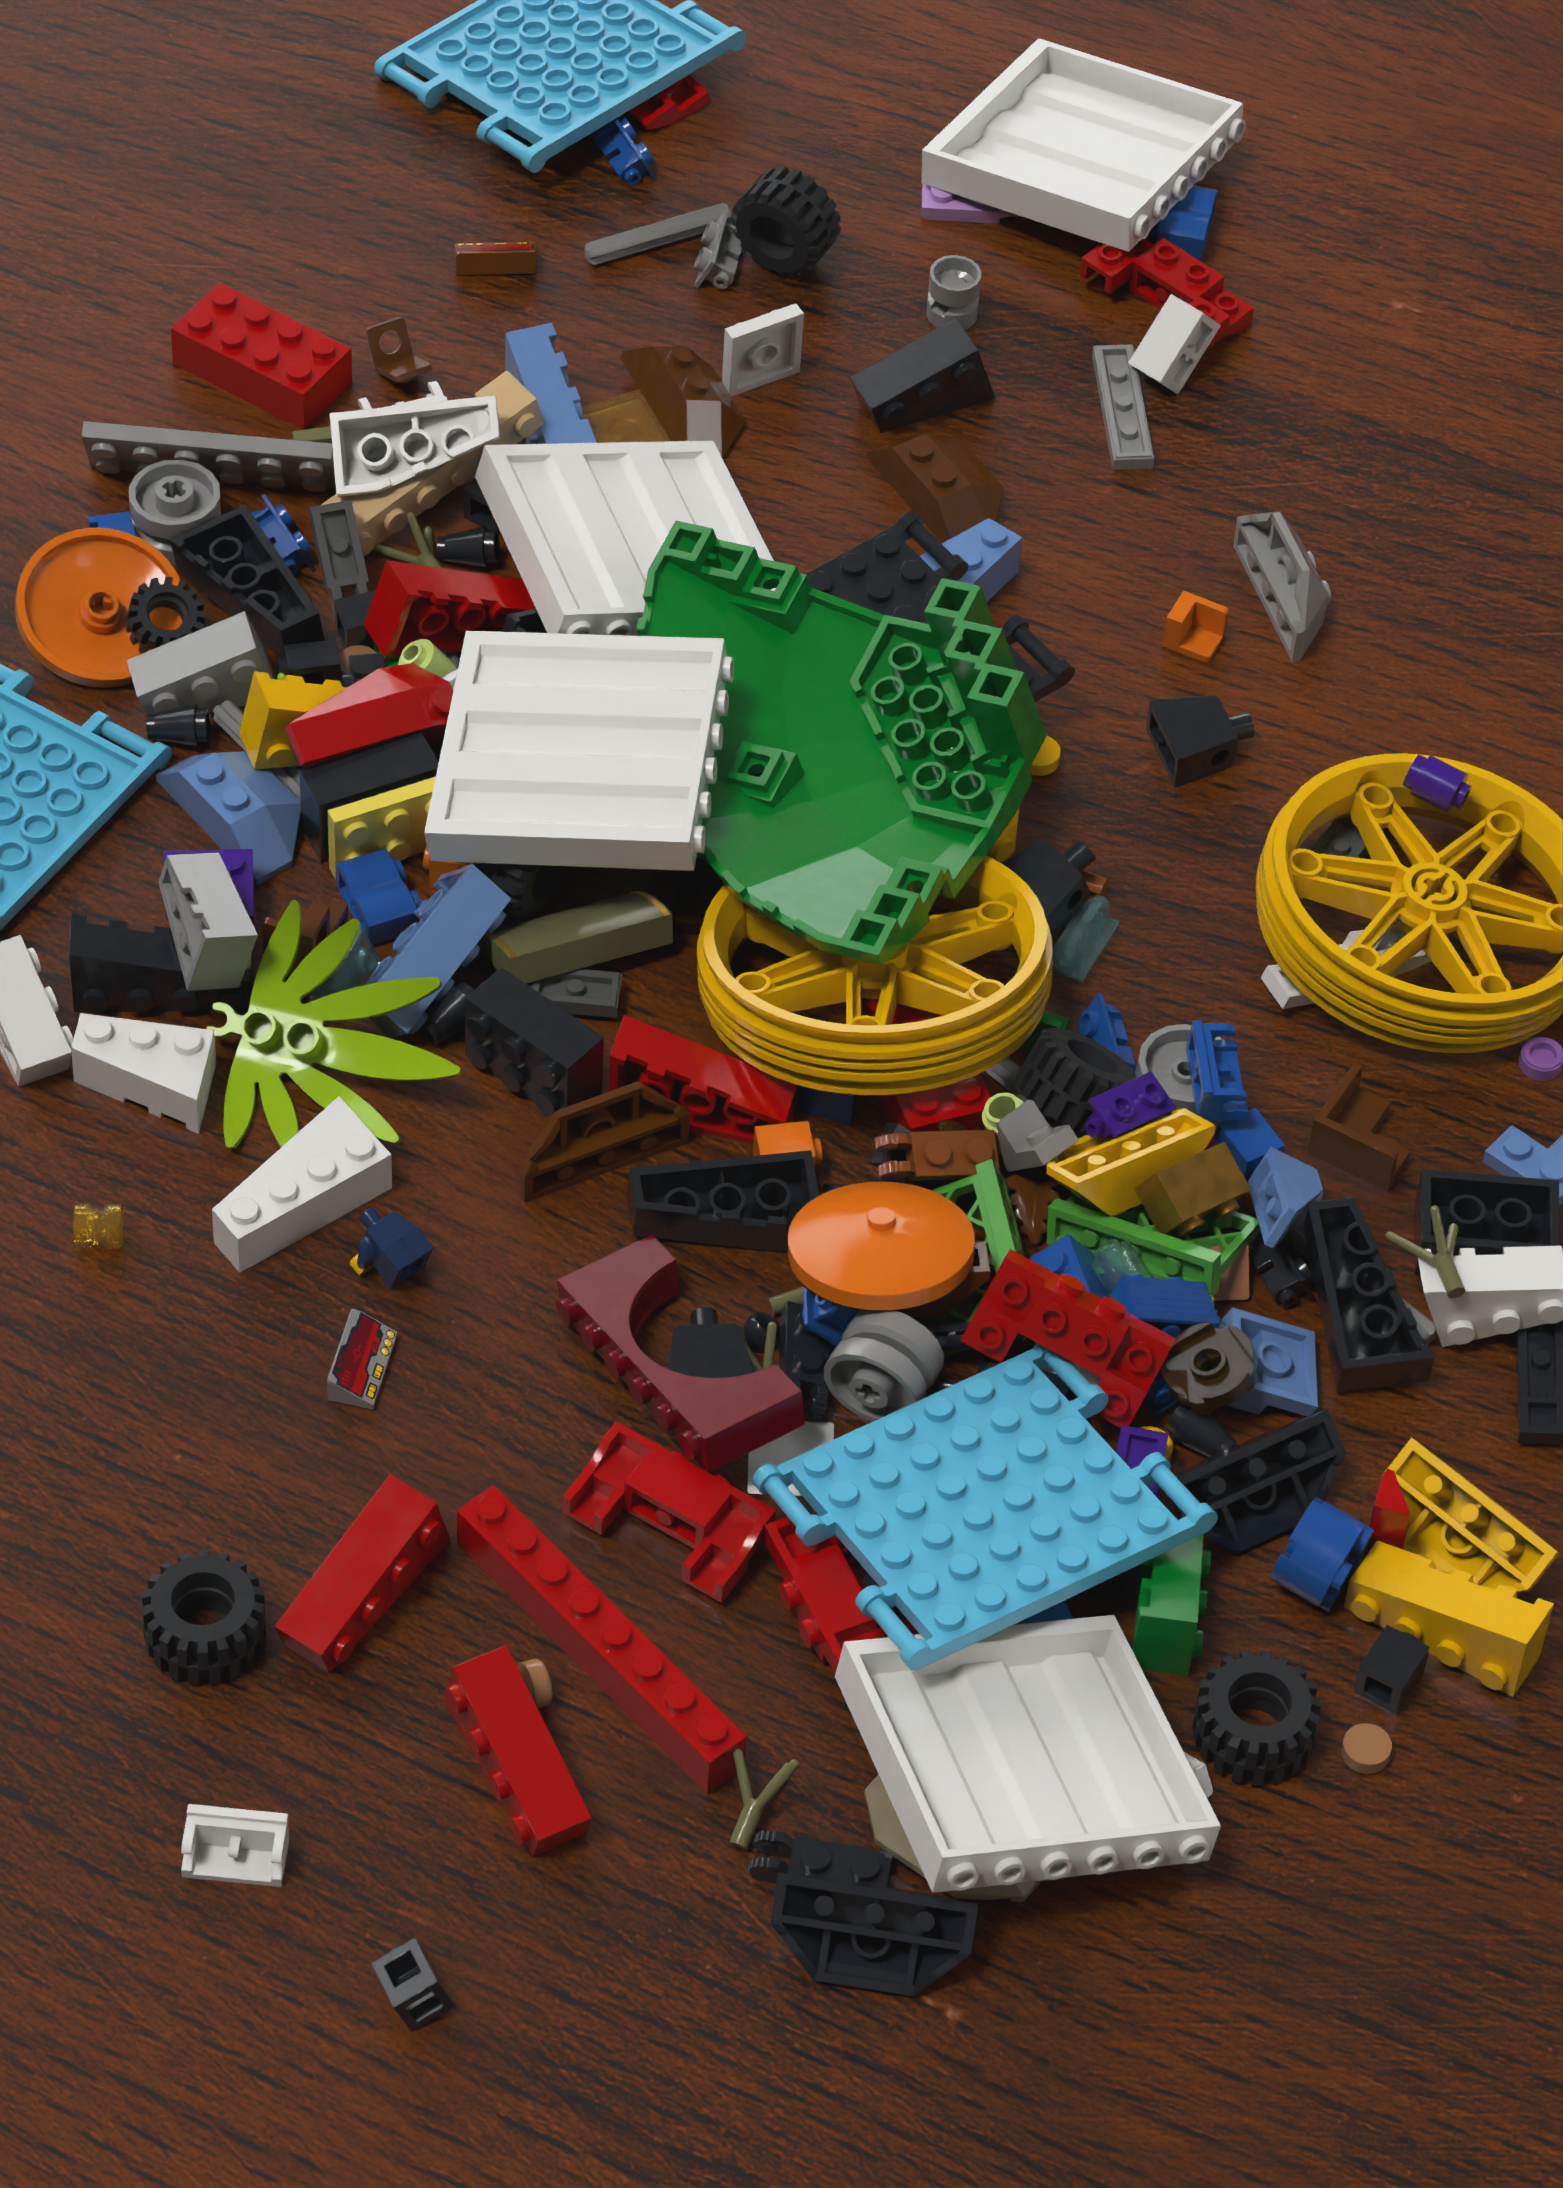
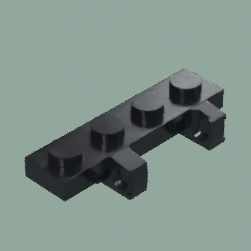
(1540, 1384)

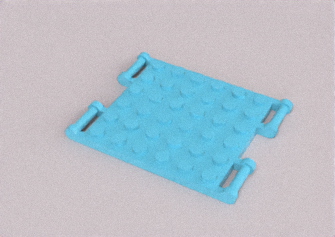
(556, 64)
(57, 786)
(983, 1504)

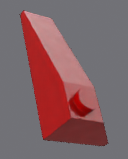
(372, 712)

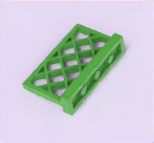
(997, 1222)
(1160, 1252)

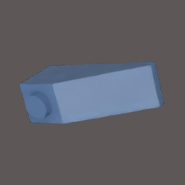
(1281, 1194)

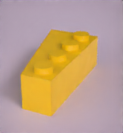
(1459, 1620)

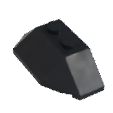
(1266, 1481)
(871, 1932)

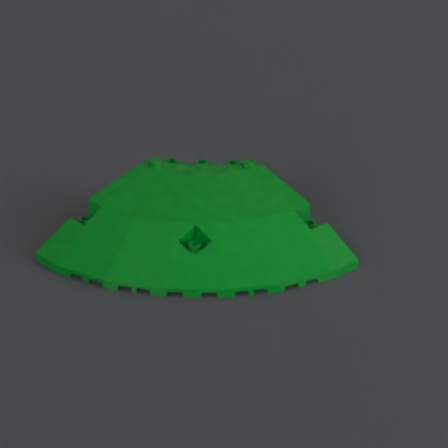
(876, 739)

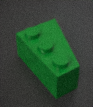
(1170, 1608)

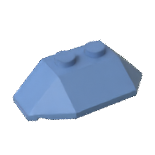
(238, 807)

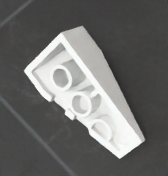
(399, 442)

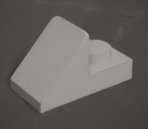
(1029, 1139)

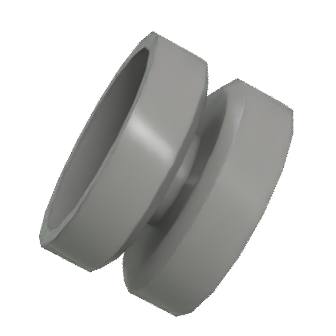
(172, 500)
(1167, 1059)
(883, 1363)

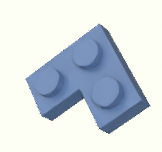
(1522, 1156)

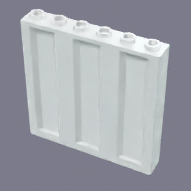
(1083, 144)
(596, 514)
(580, 750)
(1028, 1756)

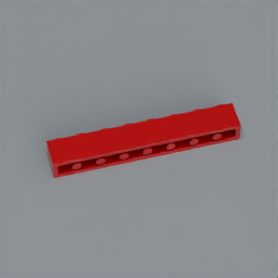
(600, 1639)

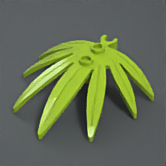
(291, 1037)

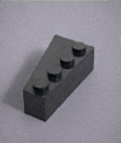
(723, 1200)

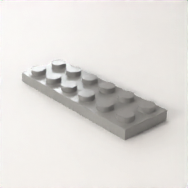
(226, 455)

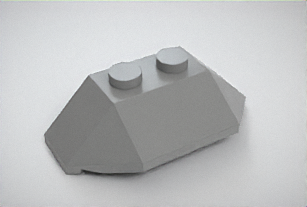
(1283, 578)

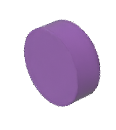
(1541, 1059)

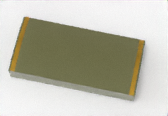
(580, 936)

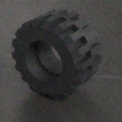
(786, 221)
(527, 886)
(1066, 1073)
(204, 1649)
(1263, 1686)

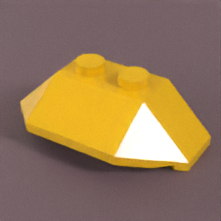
(1111, 1168)
(1464, 1526)

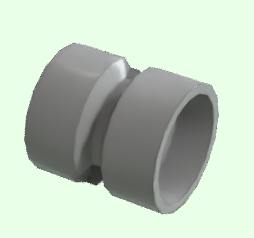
(953, 291)

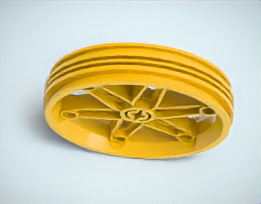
(1424, 902)
(869, 1054)

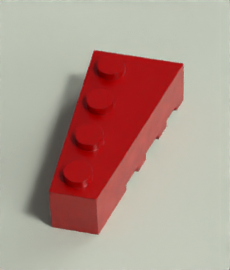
(364, 1574)

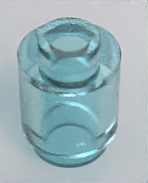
(1117, 1260)

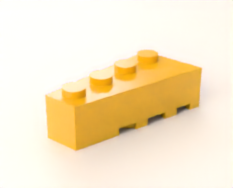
(271, 708)

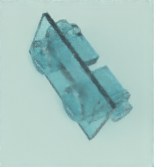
(1084, 939)
(353, 971)

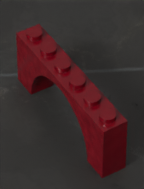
(708, 1416)

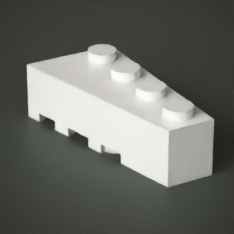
(302, 1187)

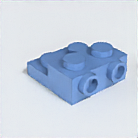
(1283, 1364)

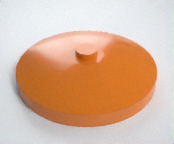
(78, 599)
(881, 1245)

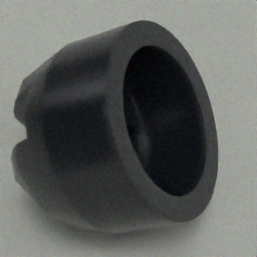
(754, 1332)

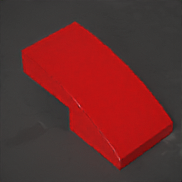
(671, 104)

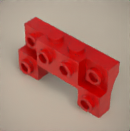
(1167, 270)
(1074, 1325)
(675, 1498)
(820, 1591)

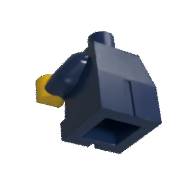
(391, 1247)

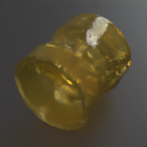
(98, 1227)

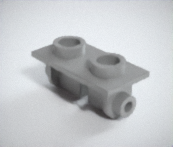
(719, 256)

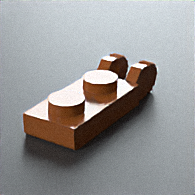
(937, 1154)

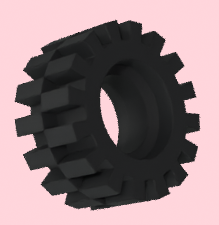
(167, 596)

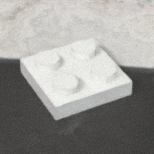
(762, 349)

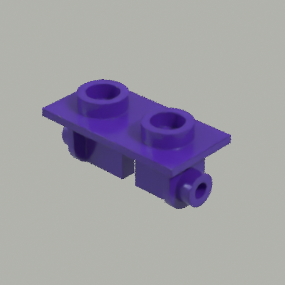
(1128, 1107)

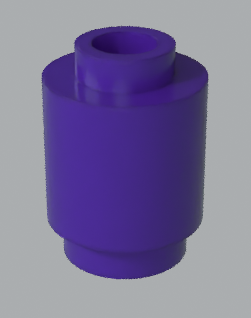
(1437, 783)

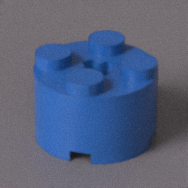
(1321, 1554)

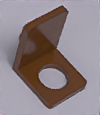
(401, 363)

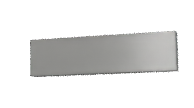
(1122, 408)

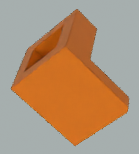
(1195, 627)

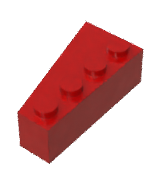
(439, 606)
(718, 1090)
(516, 1751)

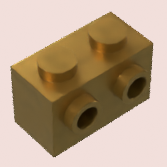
(1192, 1190)

